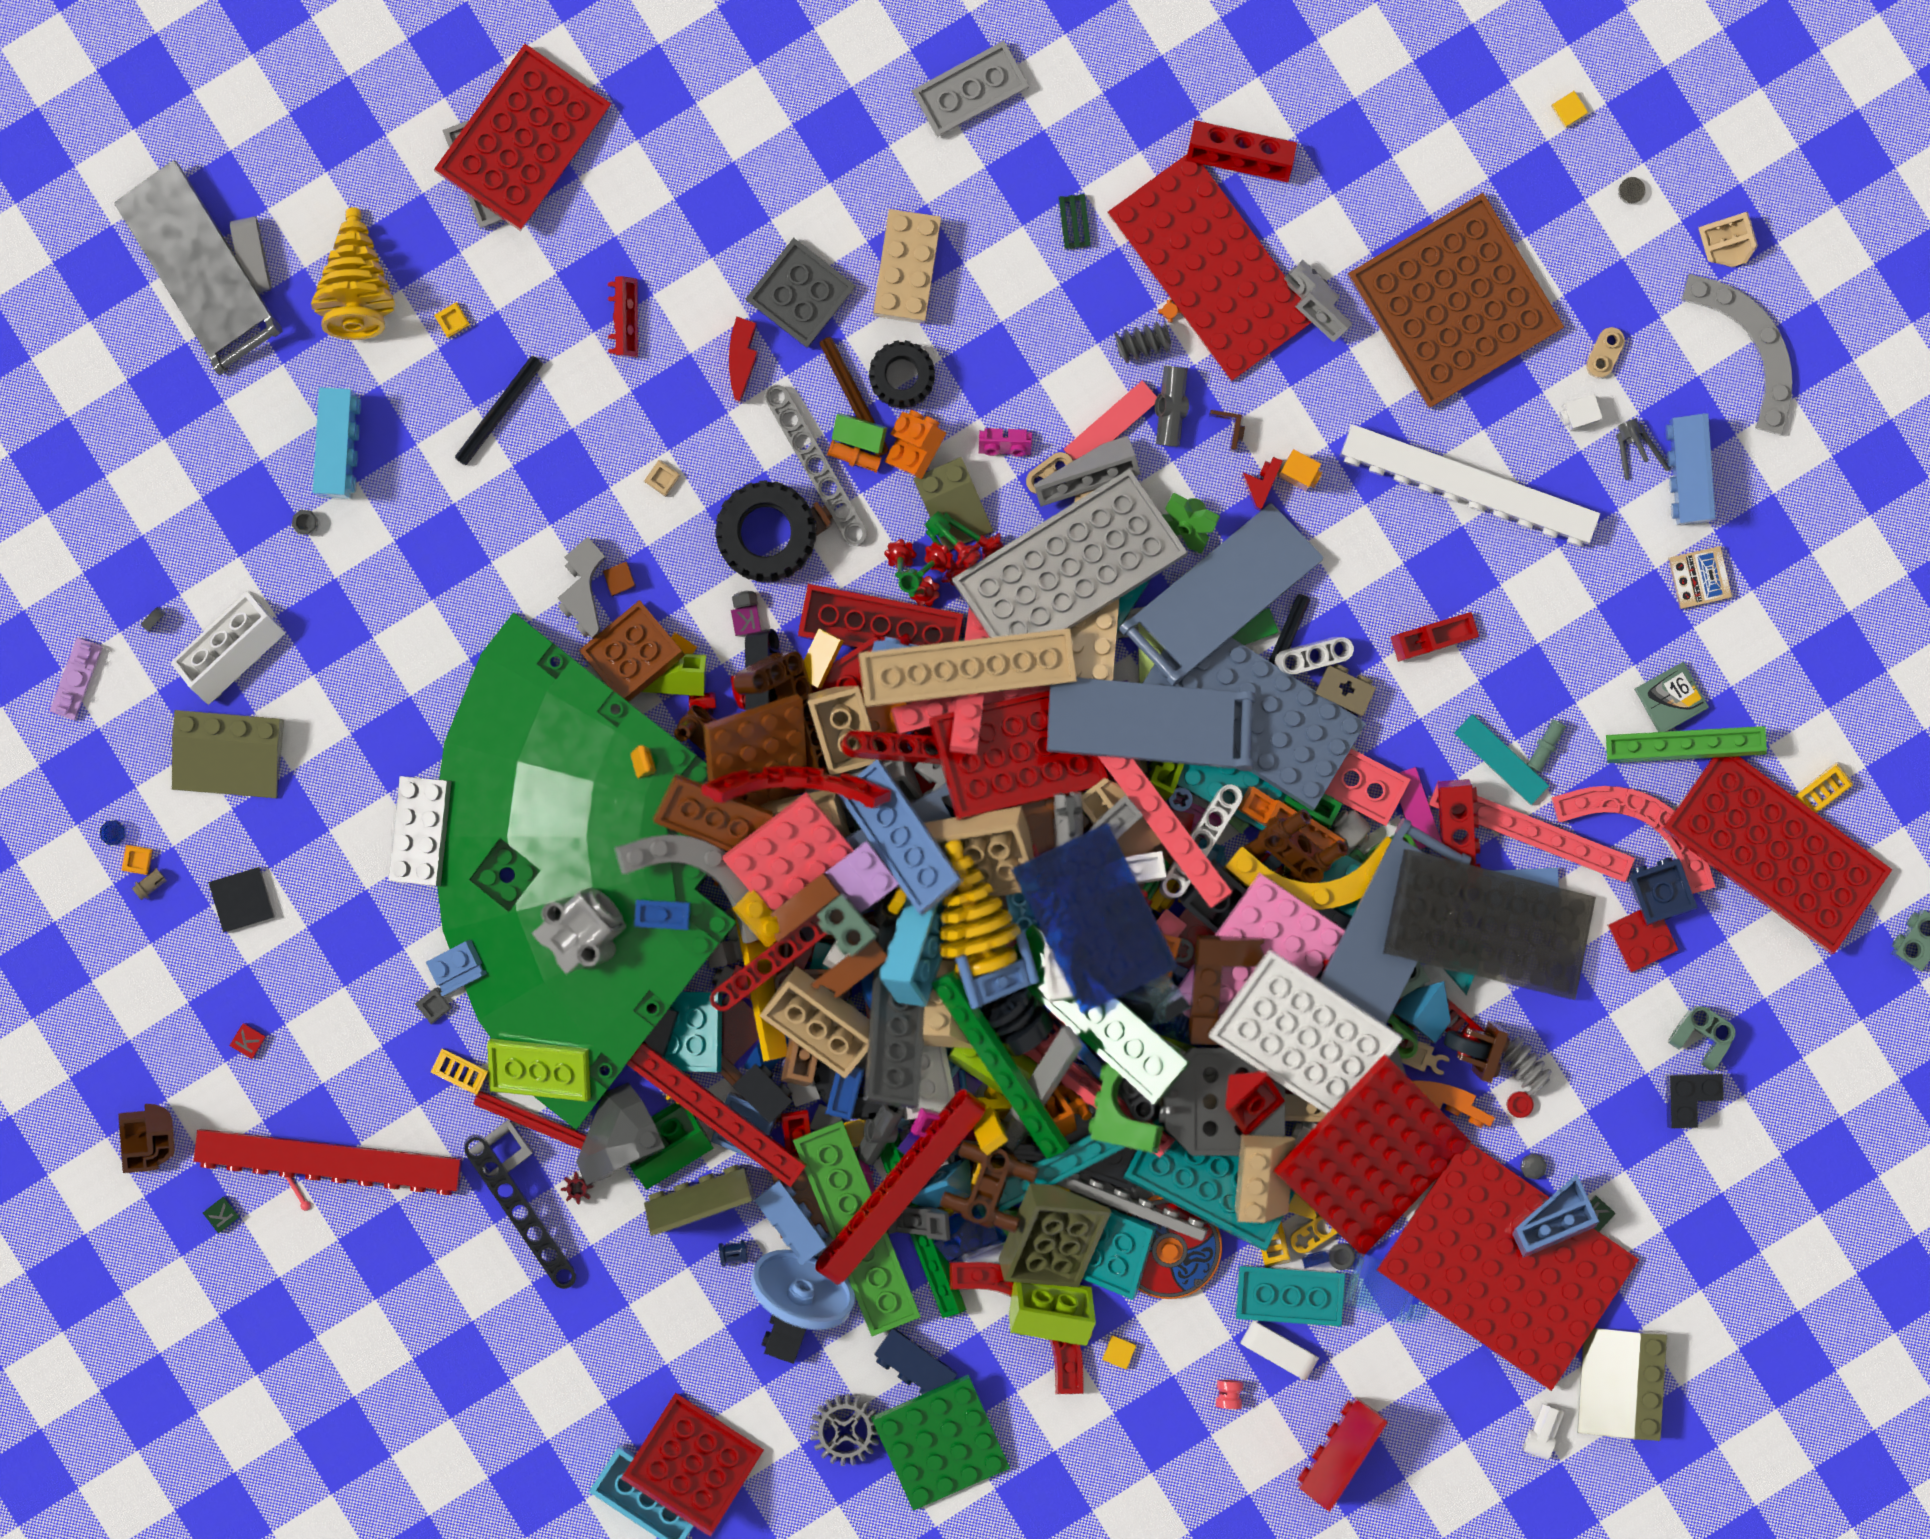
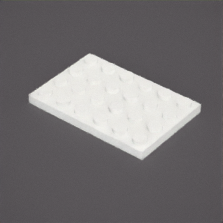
(1302, 1032)

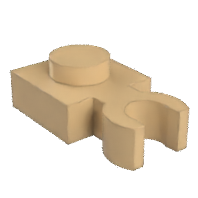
(1424, 1057)

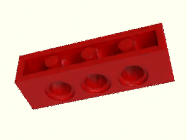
(1241, 151)
(1449, 795)

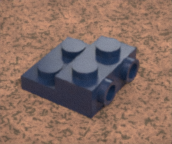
(1662, 891)

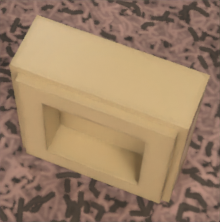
(662, 478)

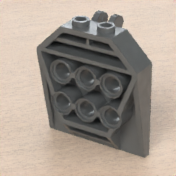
(1184, 1108)

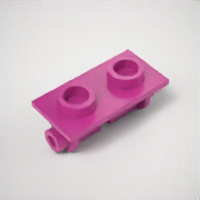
(993, 443)

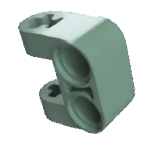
(1707, 1029)

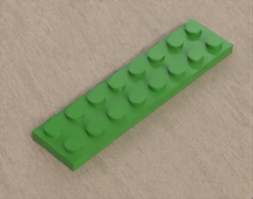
(840, 1194)

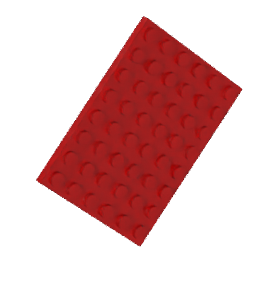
(1469, 1269)

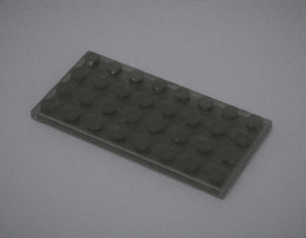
(1489, 924)

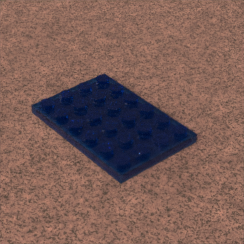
(1094, 918)

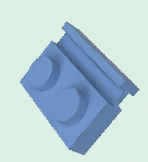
(456, 967)

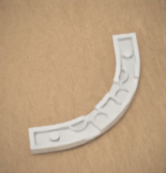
(1145, 869)

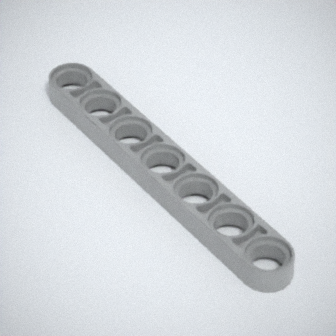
(806, 455)

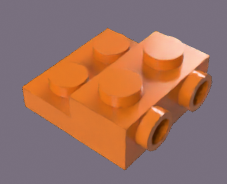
(915, 443)

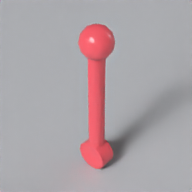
(305, 1205)

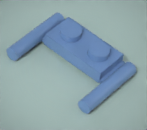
(1001, 981)

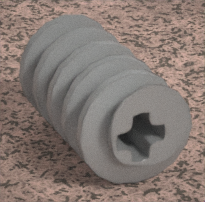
(1526, 1065)

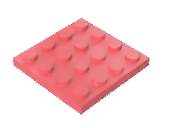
(788, 852)

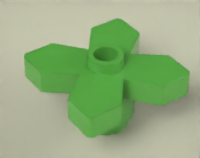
(1190, 520)

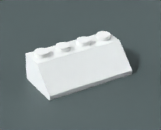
(227, 648)

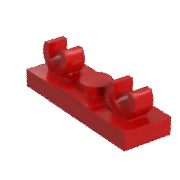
(625, 316)

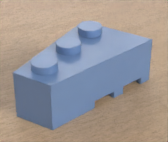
(1558, 1219)
(792, 1221)

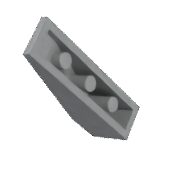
(1088, 471)

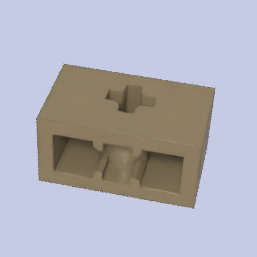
(1353, 702)

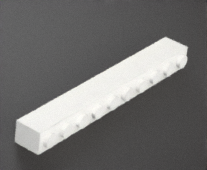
(1470, 485)

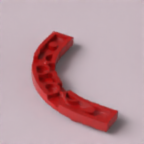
(795, 777)
(989, 1277)

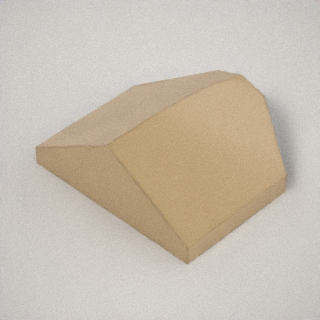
(1729, 240)
(1100, 799)

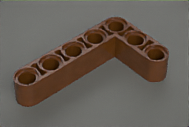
(789, 677)

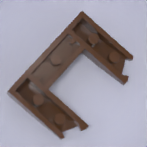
(1210, 956)

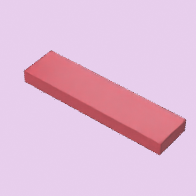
(1113, 421)

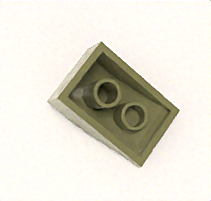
(953, 492)

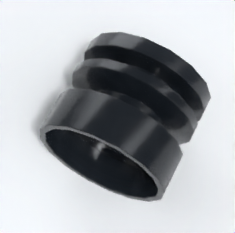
(1019, 1021)

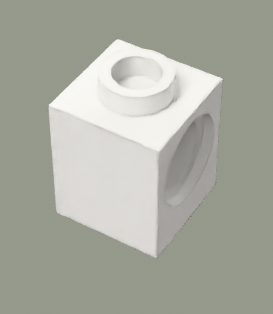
(1580, 412)

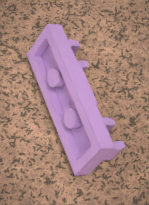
(76, 679)

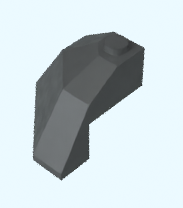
(618, 1135)

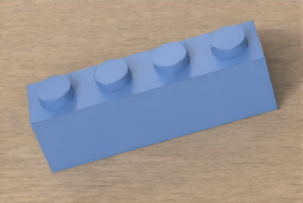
(1691, 469)

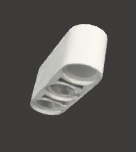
(1326, 655)
(1279, 1350)

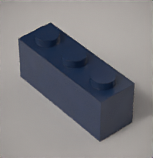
(913, 1362)

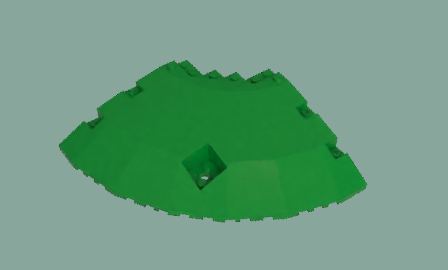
(550, 794)

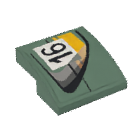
(1671, 698)

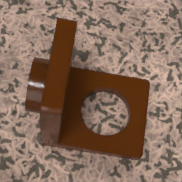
(1238, 430)
(822, 517)

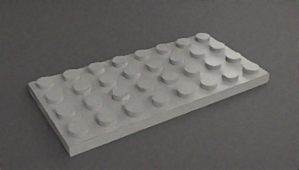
(1072, 562)

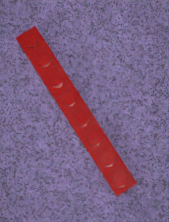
(716, 1114)

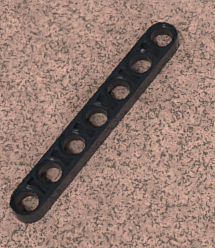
(521, 1224)

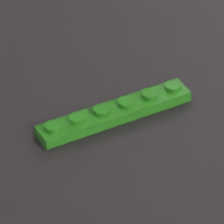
(1686, 744)

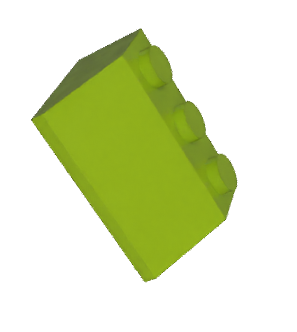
(971, 1063)
(1052, 1312)

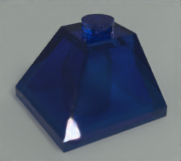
(969, 1238)

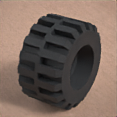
(902, 351)

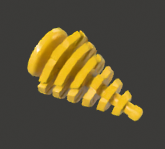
(353, 285)
(975, 920)

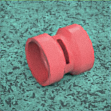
(1229, 1394)

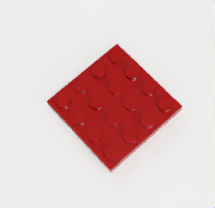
(692, 1464)

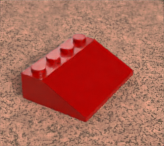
(1342, 1453)

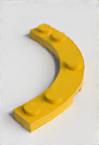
(1317, 895)

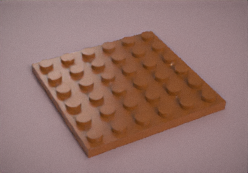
(1455, 300)

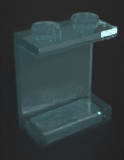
(1375, 1292)

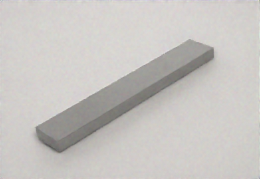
(1052, 1067)

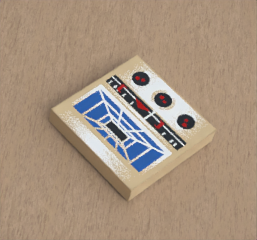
(1700, 577)

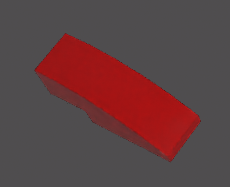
(741, 357)
(1434, 636)

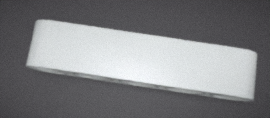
(1205, 829)

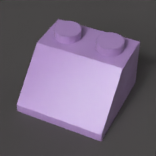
(862, 877)

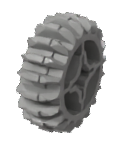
(831, 1446)

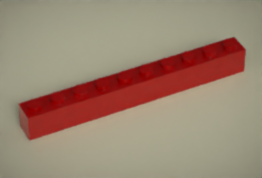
(327, 1160)

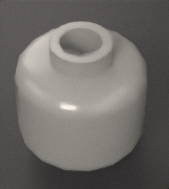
(1351, 828)

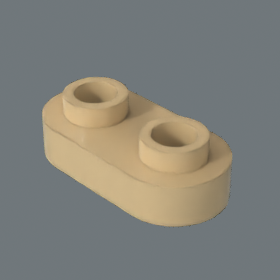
(1605, 352)
(1046, 468)

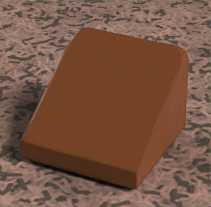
(619, 578)

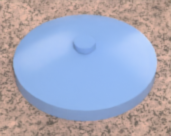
(800, 1292)

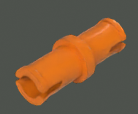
(854, 456)

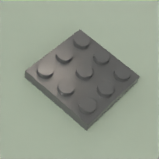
(800, 293)

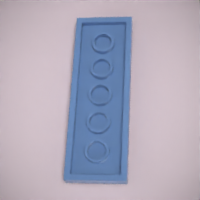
(904, 843)

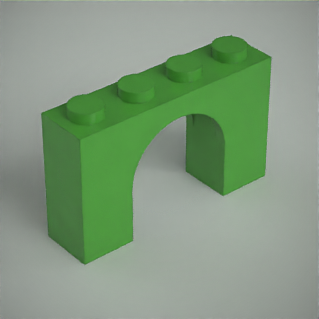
(1113, 1125)

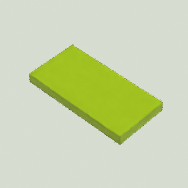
(538, 1070)

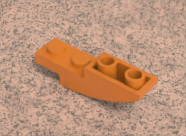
(1456, 1100)

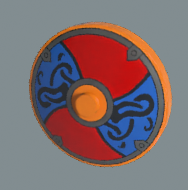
(1176, 1261)

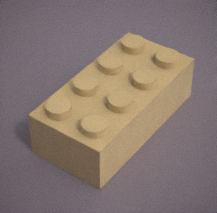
(907, 266)

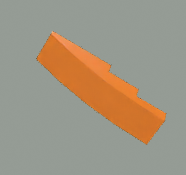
(1262, 808)

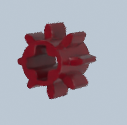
(569, 1188)

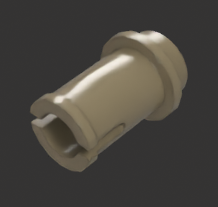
(149, 884)

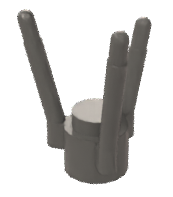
(1632, 433)

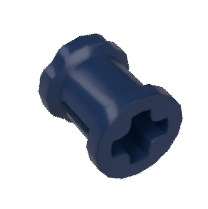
(733, 1253)

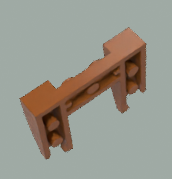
(802, 906)

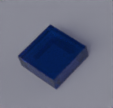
(1315, 1259)

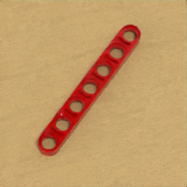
(892, 750)

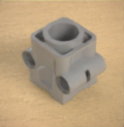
(580, 929)

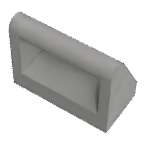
(498, 1133)

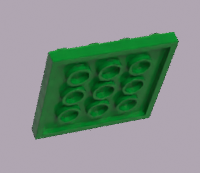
(940, 1442)

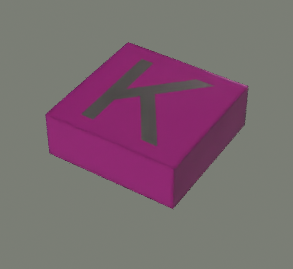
(746, 620)

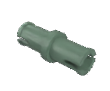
(1546, 745)

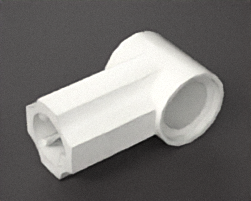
(1541, 1439)

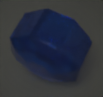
(113, 832)

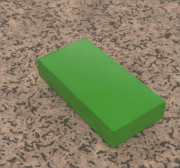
(859, 433)

